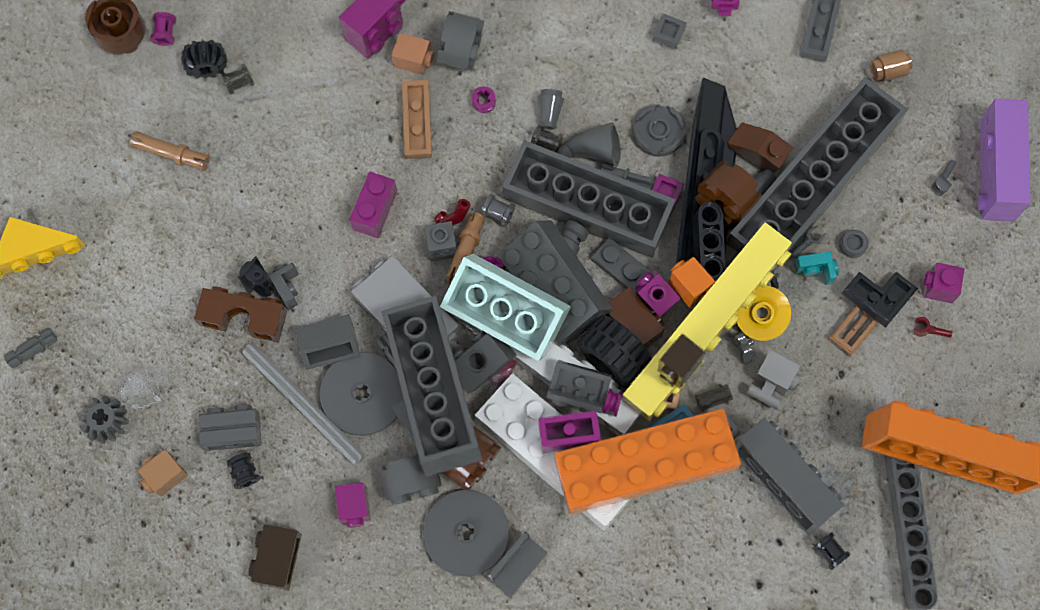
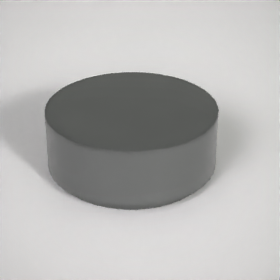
(853, 243)

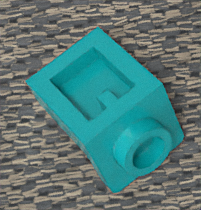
(814, 263)

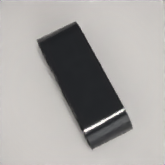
(712, 232)

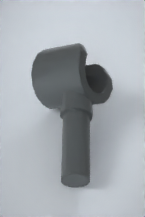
(941, 185)
(807, 242)

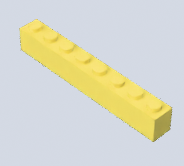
(713, 314)

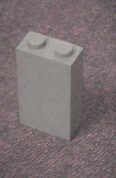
(391, 287)

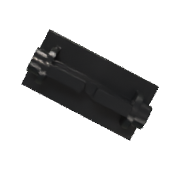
(254, 278)

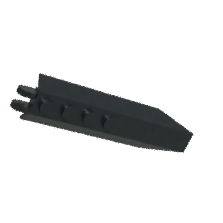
(710, 132)

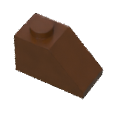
(760, 146)

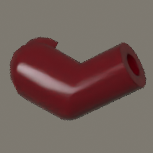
(457, 215)

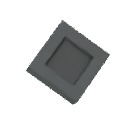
(669, 31)

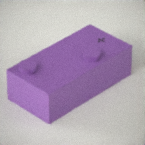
(1004, 160)

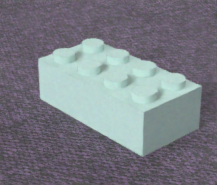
(505, 306)

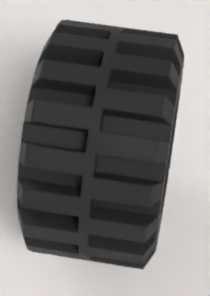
(614, 350)

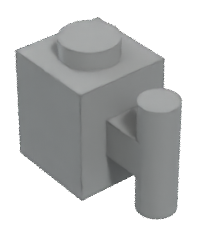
(776, 375)

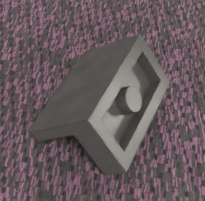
(517, 565)

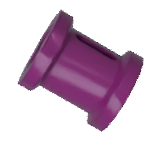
(163, 28)

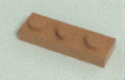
(416, 119)

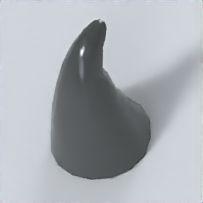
(596, 143)

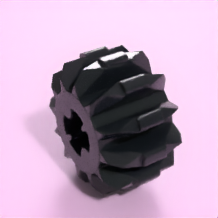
(204, 59)

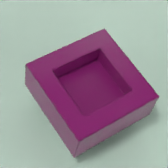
(668, 187)

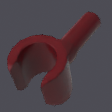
(930, 329)

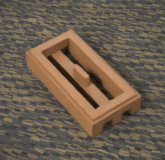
(842, 344)

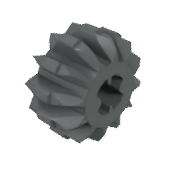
(99, 410)

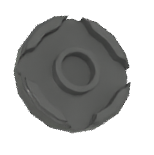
(659, 130)

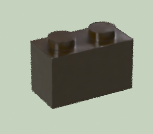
(680, 362)
(275, 557)

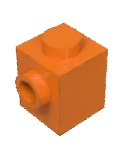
(690, 281)

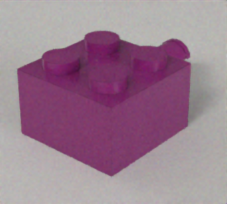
(371, 23)

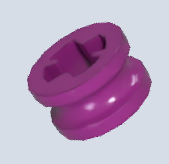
(482, 91)
(612, 402)

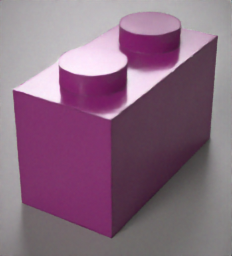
(373, 204)
(568, 431)

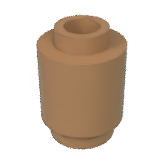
(891, 65)

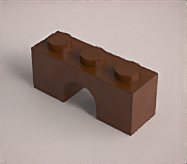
(219, 307)

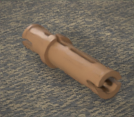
(180, 154)
(468, 241)

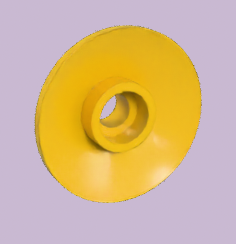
(774, 322)

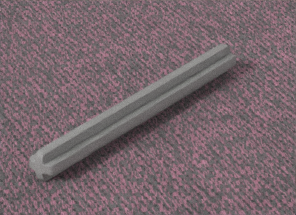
(303, 403)

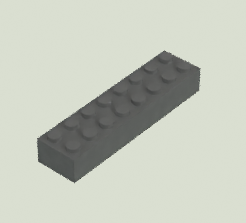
(823, 166)

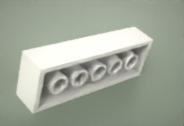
(513, 420)

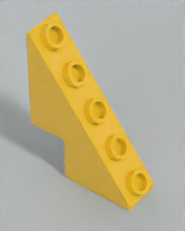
(30, 244)

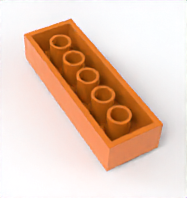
(953, 447)
(646, 461)

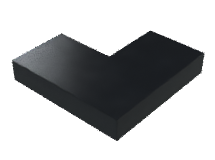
(879, 302)

